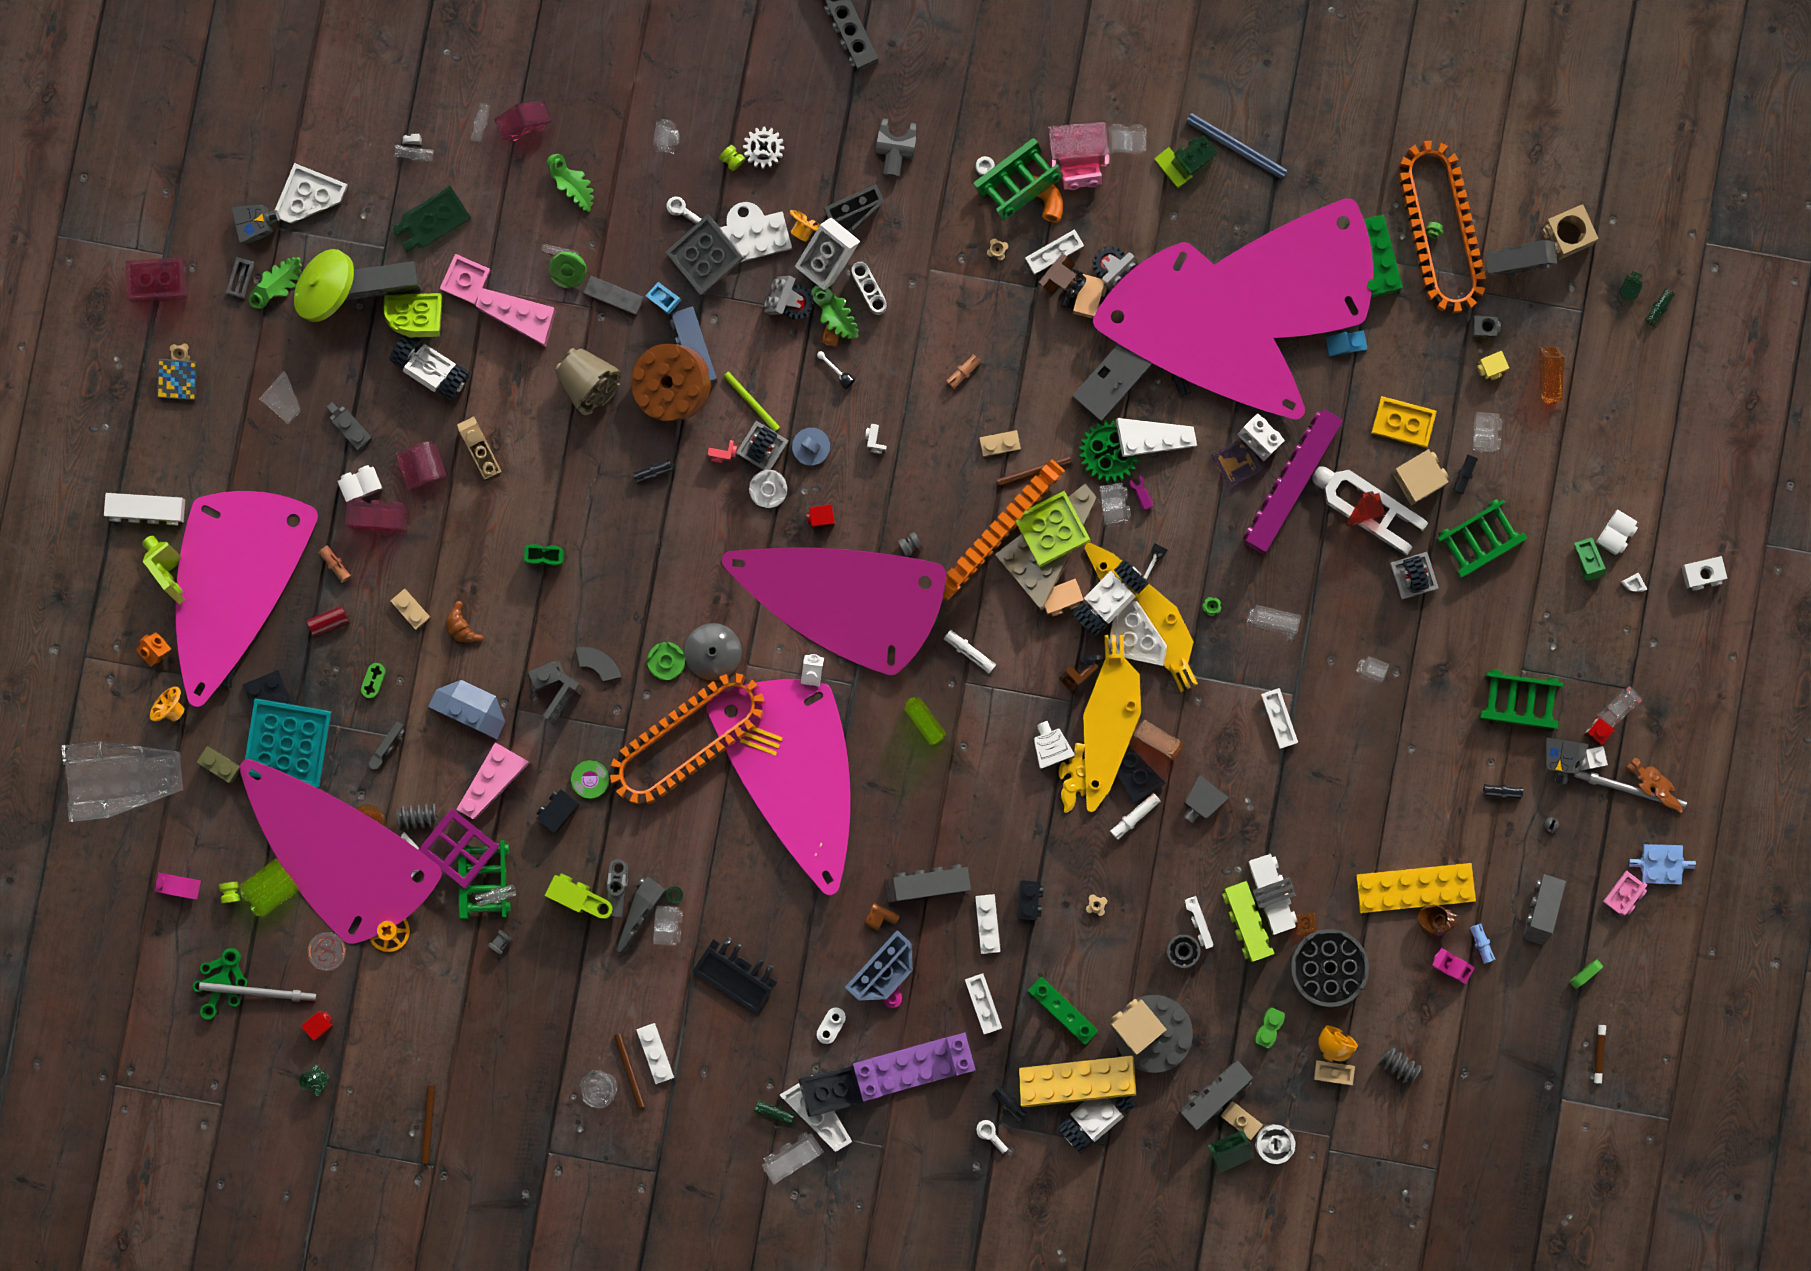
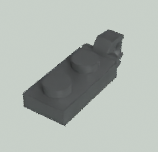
(349, 426)

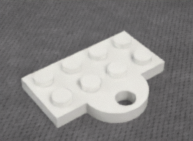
(756, 234)

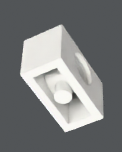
(1714, 567)

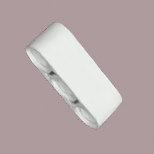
(871, 297)

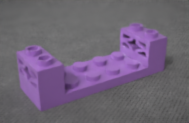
(914, 1066)

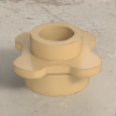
(997, 244)
(181, 348)
(1092, 901)

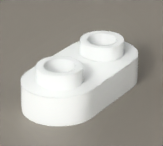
(831, 1025)

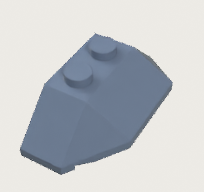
(469, 706)
(884, 970)

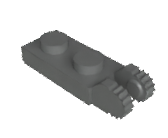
(386, 746)

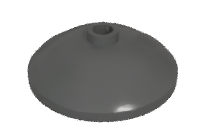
(727, 653)

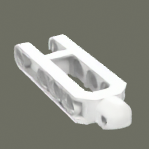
(1330, 481)

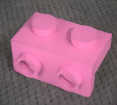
(1081, 177)
(1625, 894)

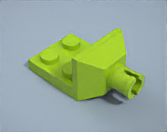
(160, 561)

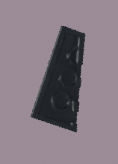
(1137, 776)

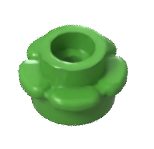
(1434, 229)
(1212, 601)

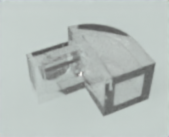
(1620, 706)

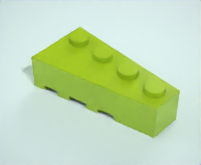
(1247, 921)

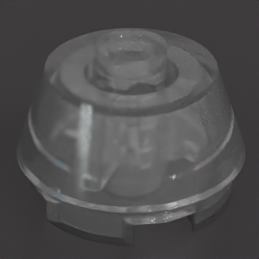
(598, 1088)

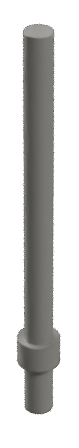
(1594, 778)
(296, 995)

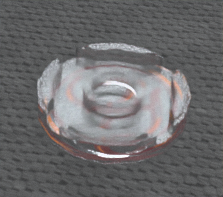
(326, 951)

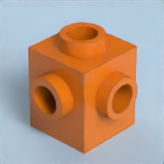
(153, 648)

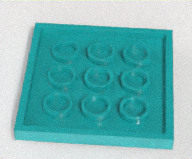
(289, 739)

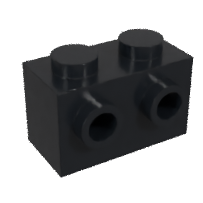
(557, 811)
(1028, 900)

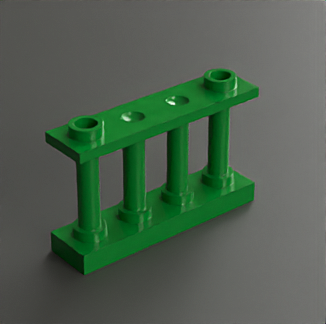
(1007, 168)
(1497, 547)
(1509, 714)
(467, 908)
(1062, 1010)

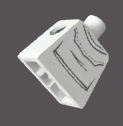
(1051, 746)

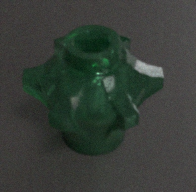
(314, 1080)

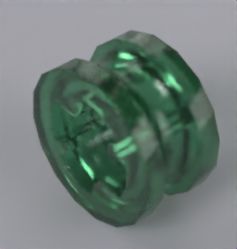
(670, 899)

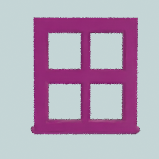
(459, 848)

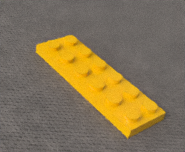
(1415, 888)
(1077, 1081)

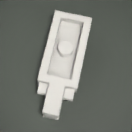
(1199, 921)

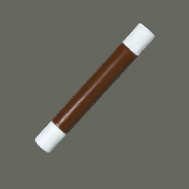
(1600, 1053)

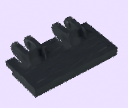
(734, 976)

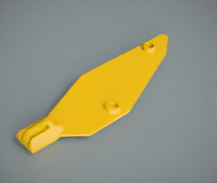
(1160, 612)
(1109, 721)

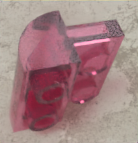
(421, 464)

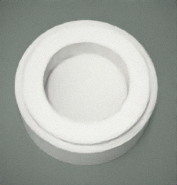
(984, 165)

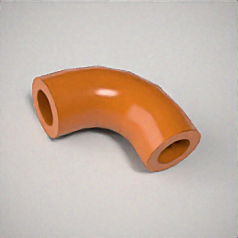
(1053, 203)

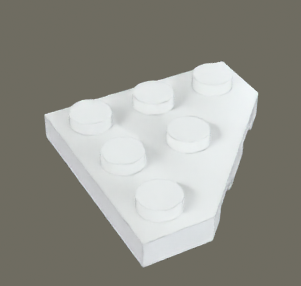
(308, 194)
(1140, 636)

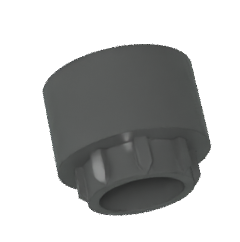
(1193, 951)

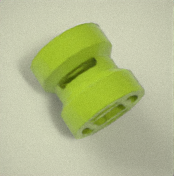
(732, 158)
(229, 890)

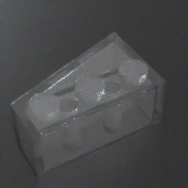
(792, 1157)

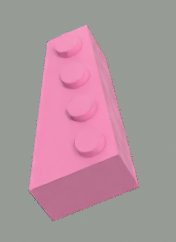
(524, 316)
(491, 780)

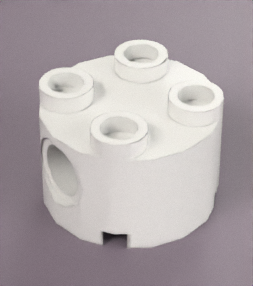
(1275, 1144)

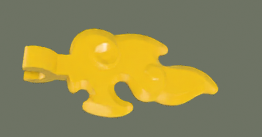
(1077, 782)

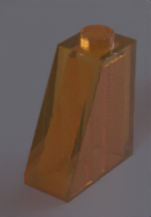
(1551, 374)
(1157, 740)

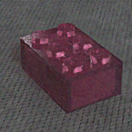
(1079, 145)
(156, 279)
(377, 515)

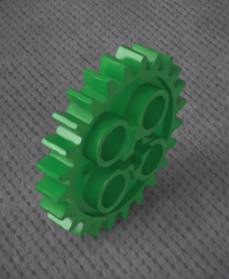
(1117, 467)

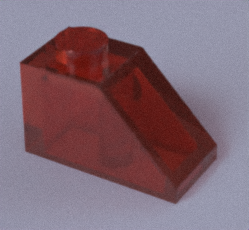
(1366, 509)

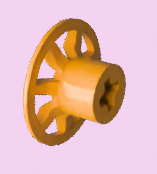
(803, 228)
(170, 707)
(390, 934)

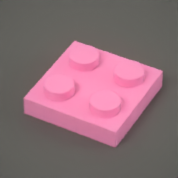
(465, 279)

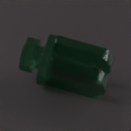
(1631, 286)

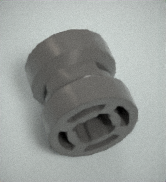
(910, 544)

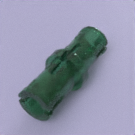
(1659, 307)
(774, 1112)

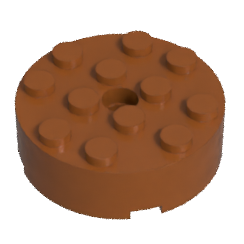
(652, 382)

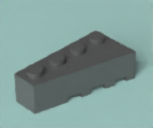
(927, 884)
(1216, 1094)

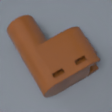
(830, 337)
(879, 914)

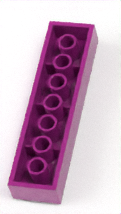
(1292, 483)

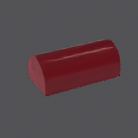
(328, 621)

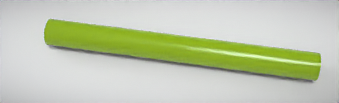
(751, 401)

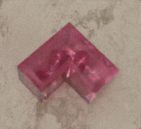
(523, 119)

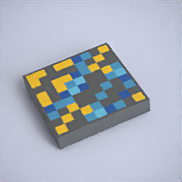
(177, 379)

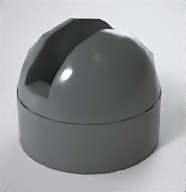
(1547, 823)

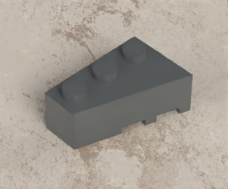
(854, 208)
(1521, 258)
(1544, 909)

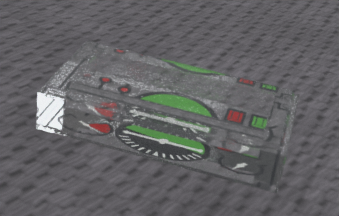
(552, 250)

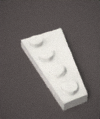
(1149, 437)
(826, 1125)

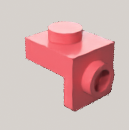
(720, 455)

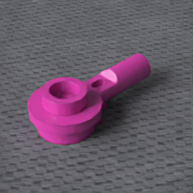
(894, 999)

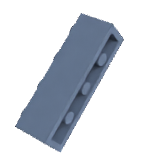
(691, 336)

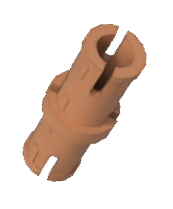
(963, 371)
(334, 564)

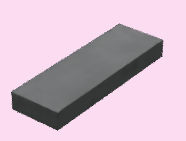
(613, 295)

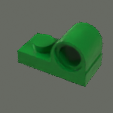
(1590, 559)

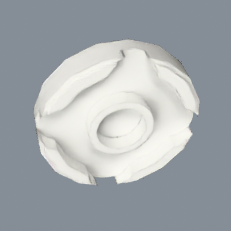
(768, 488)

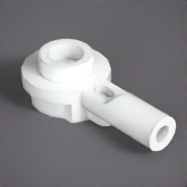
(677, 206)
(986, 1130)

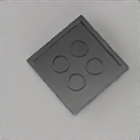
(705, 254)

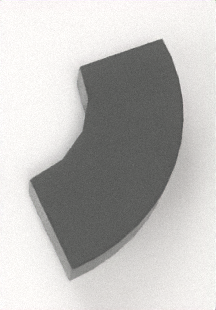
(598, 661)

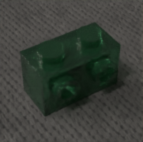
(1194, 157)
(1231, 1151)

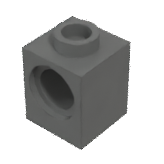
(1478, 332)

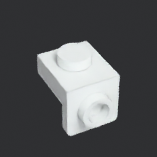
(871, 436)
(812, 670)
(1594, 758)

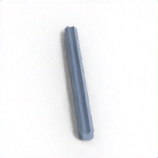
(1236, 146)

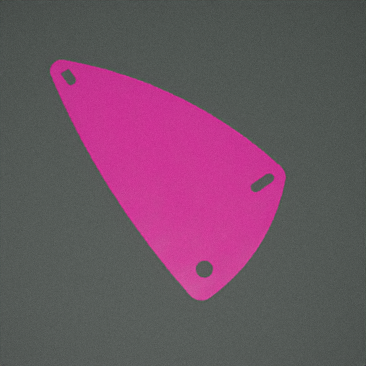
(1305, 271)
(1199, 330)
(233, 578)
(846, 599)
(807, 782)
(338, 854)

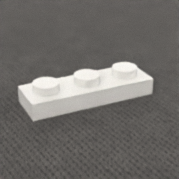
(1049, 254)
(1279, 718)
(987, 924)
(983, 1003)
(655, 1053)

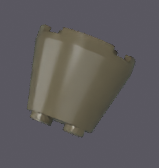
(587, 379)

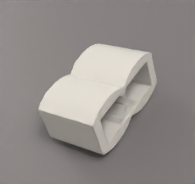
(360, 484)
(1617, 532)

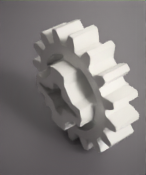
(755, 138)

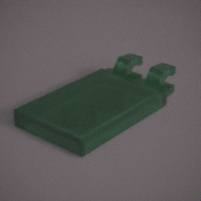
(432, 219)

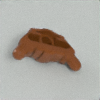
(459, 628)

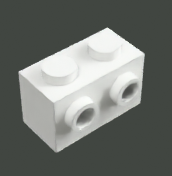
(1260, 437)

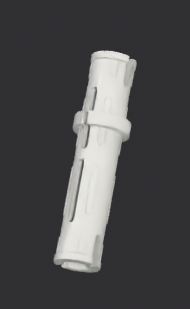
(969, 651)
(1138, 813)

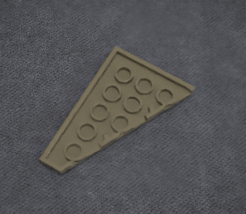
(1021, 564)

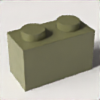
(219, 765)

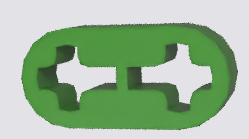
(369, 679)
(1586, 974)

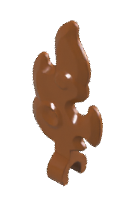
(1652, 778)

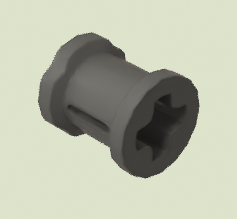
(500, 942)

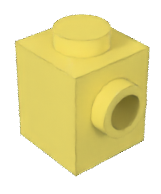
(1493, 366)

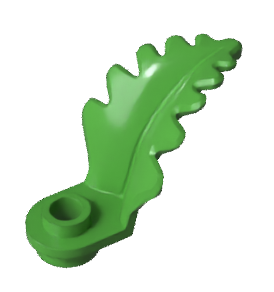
(571, 181)
(276, 283)
(834, 312)

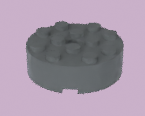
(1309, 973)
(1171, 1045)

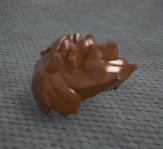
(1436, 920)

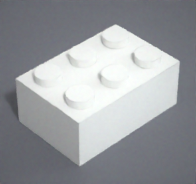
(827, 253)

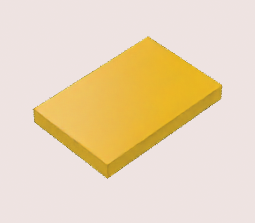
(1403, 422)

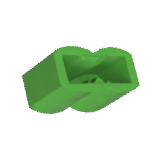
(1267, 1032)

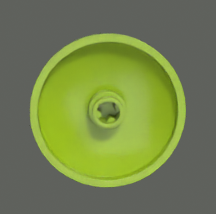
(323, 285)

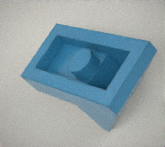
(663, 298)
(1346, 343)

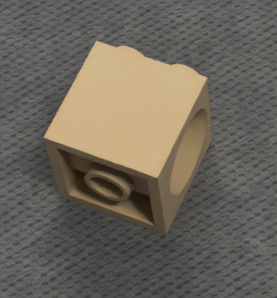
(1578, 217)
(1420, 476)
(1137, 1025)

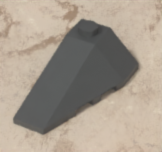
(645, 900)

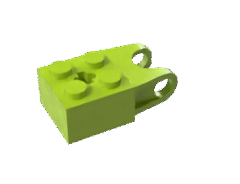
(576, 896)

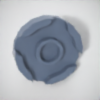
(811, 446)

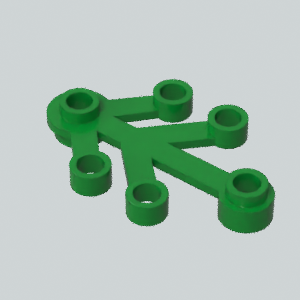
(221, 978)

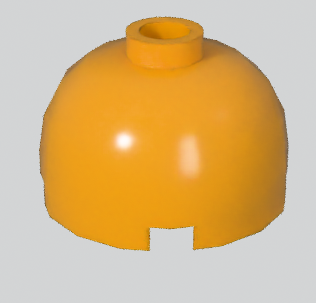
(1335, 1045)

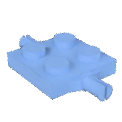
(1662, 864)

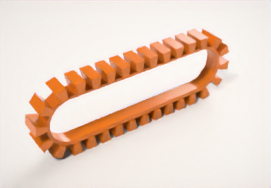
(1466, 219)
(984, 547)
(752, 686)

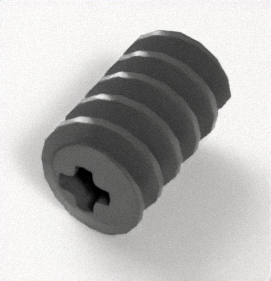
(417, 816)
(1399, 1065)

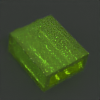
(924, 721)
(268, 888)

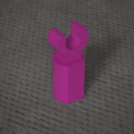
(1142, 495)

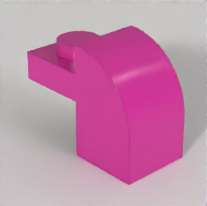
(177, 886)
(1452, 966)

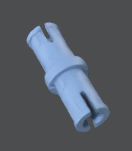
(1482, 943)

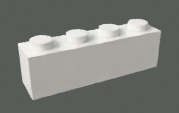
(144, 508)
(1279, 913)

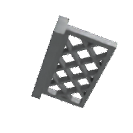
(562, 698)

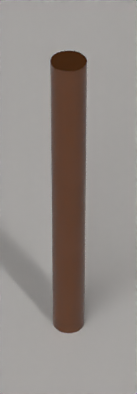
(1030, 472)
(629, 1070)
(428, 1124)

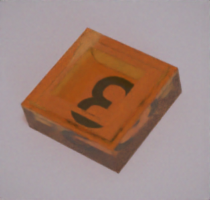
(1306, 923)

